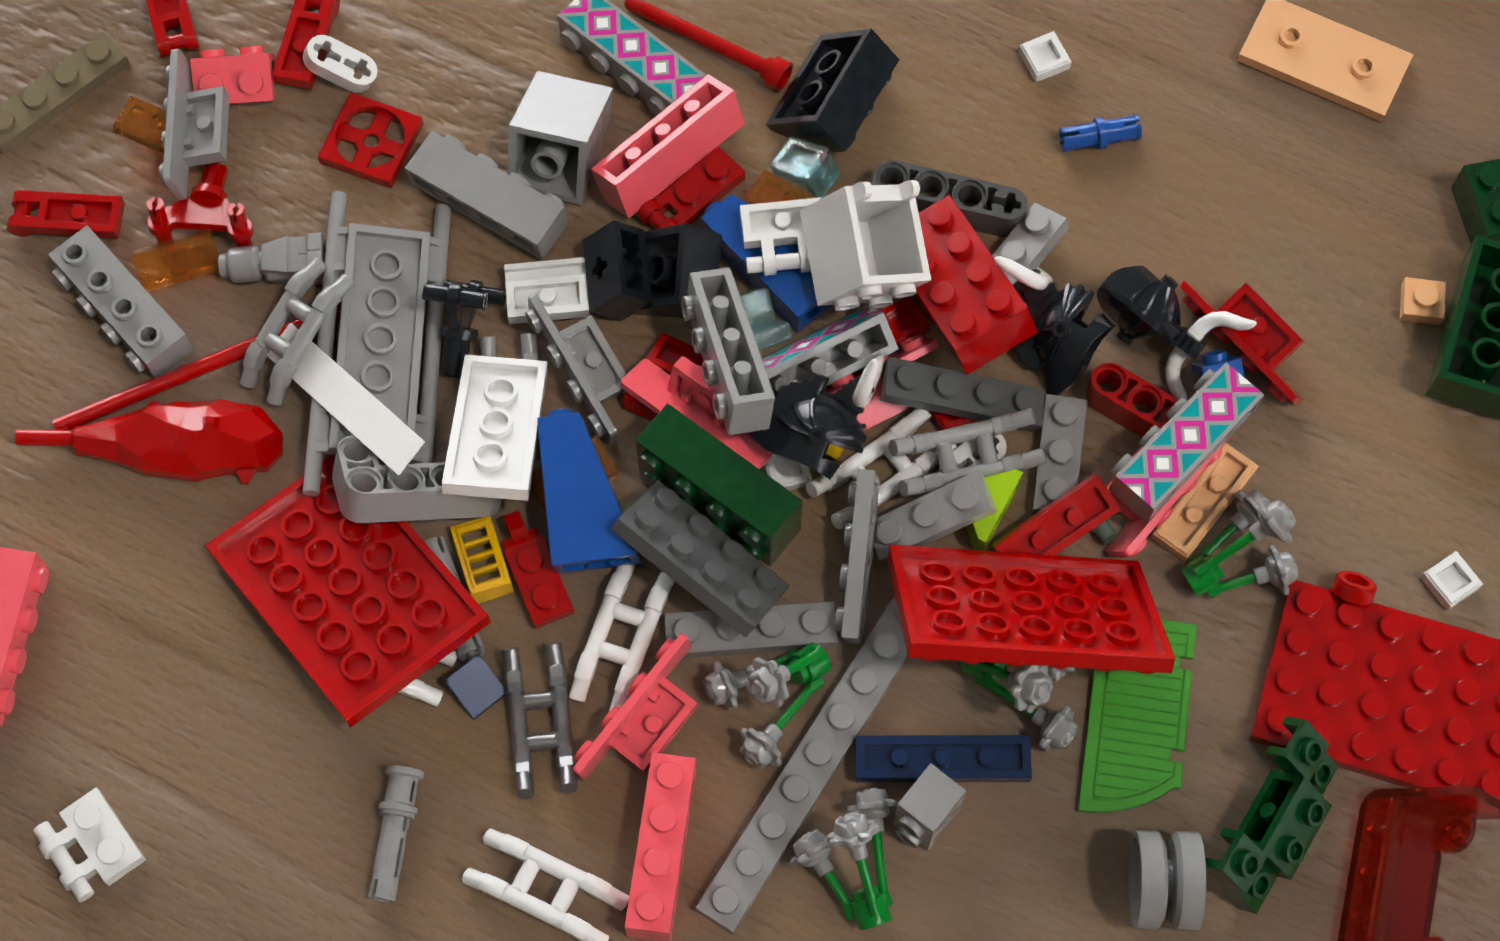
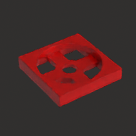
(384, 114)

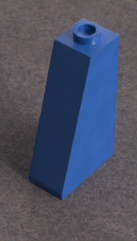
(790, 290)
(579, 498)

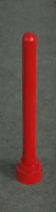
(773, 71)

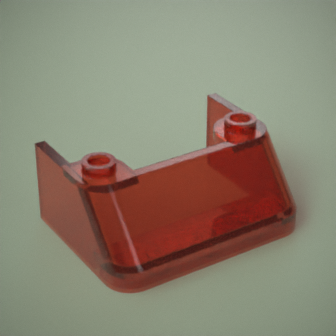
(1400, 858)

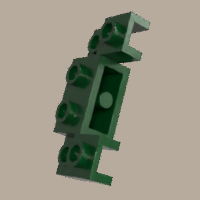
(1279, 820)

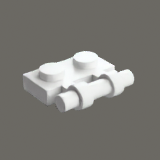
(775, 225)
(101, 837)

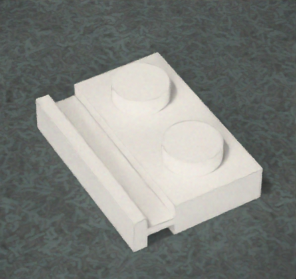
(558, 284)

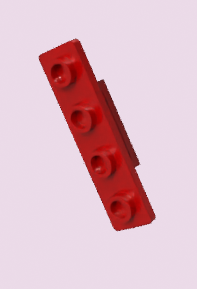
(1264, 345)

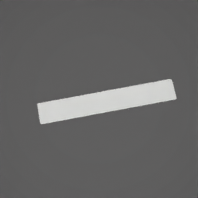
(353, 406)

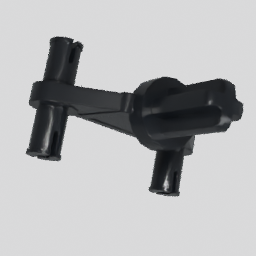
(462, 305)

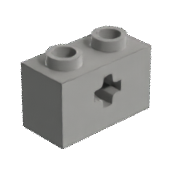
(928, 808)

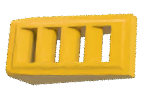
(489, 588)

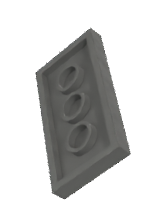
(700, 558)

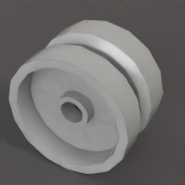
(1166, 880)

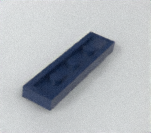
(958, 756)

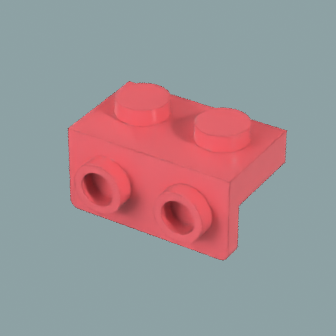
(244, 76)

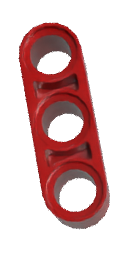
(1129, 391)

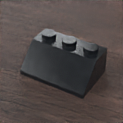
(835, 89)

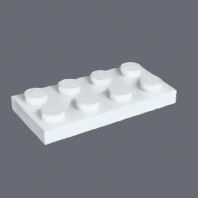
(495, 428)

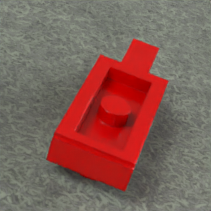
(533, 573)

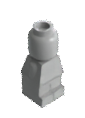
(276, 259)

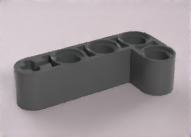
(960, 188)

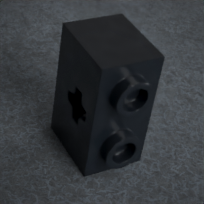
(617, 270)

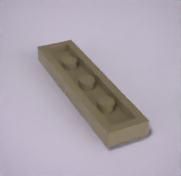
(59, 89)

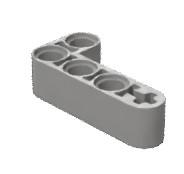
(377, 494)

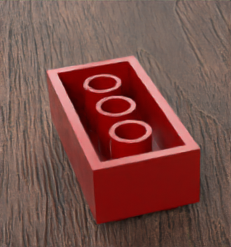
(968, 292)

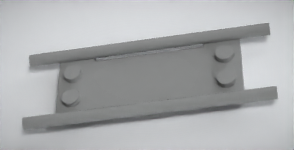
(382, 326)

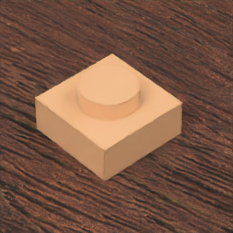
(1422, 301)

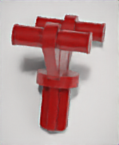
(202, 210)

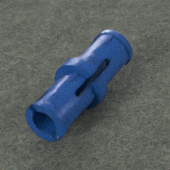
(1100, 133)

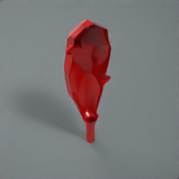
(176, 440)

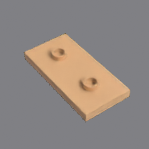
(1325, 58)

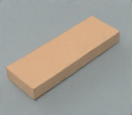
(1205, 503)

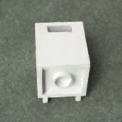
(866, 245)

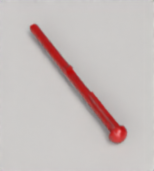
(162, 383)

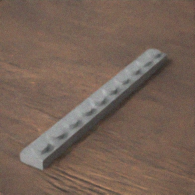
(806, 774)

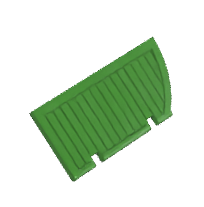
(1134, 728)

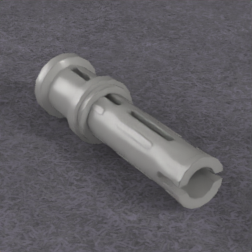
(397, 813)

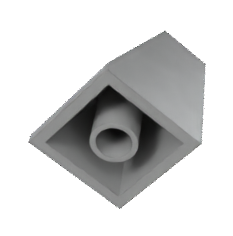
(559, 134)

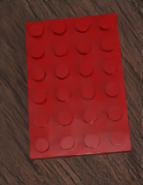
(347, 598)
(1027, 610)
(1385, 691)

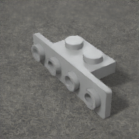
(194, 126)
(587, 361)

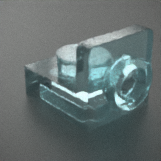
(806, 165)

